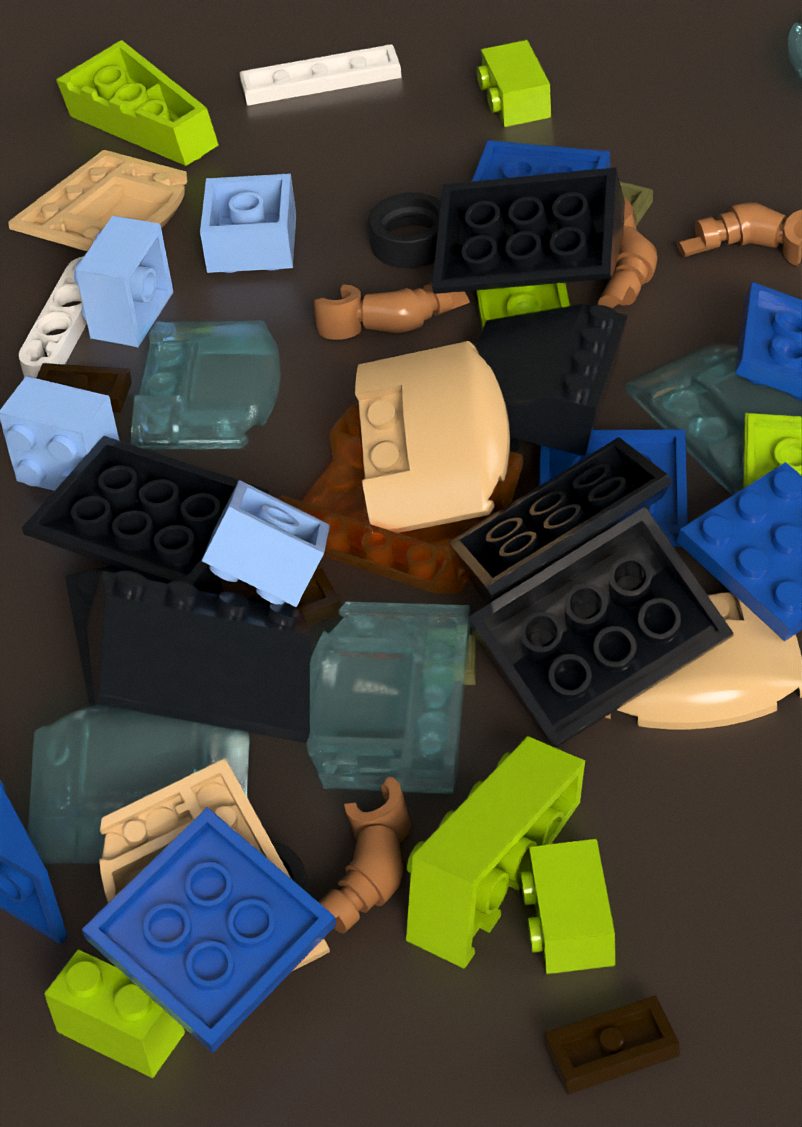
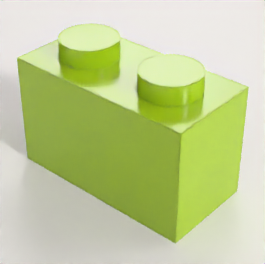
(514, 83)
(570, 905)
(111, 1014)

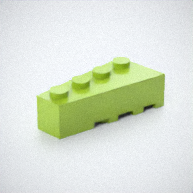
(139, 104)
(485, 844)

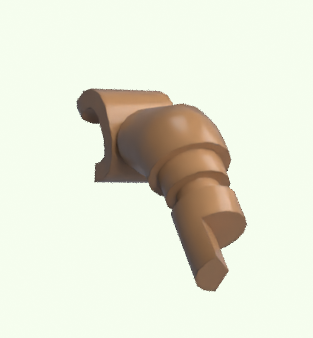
(747, 225)
(633, 267)
(384, 312)
(376, 860)

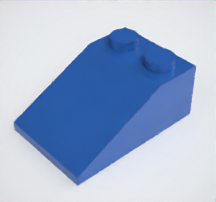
(24, 879)

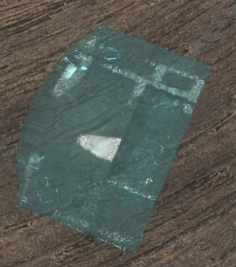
(205, 384)
(711, 405)
(389, 696)
(108, 760)

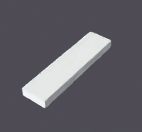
(320, 74)

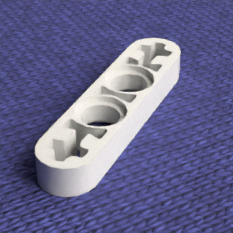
(51, 318)

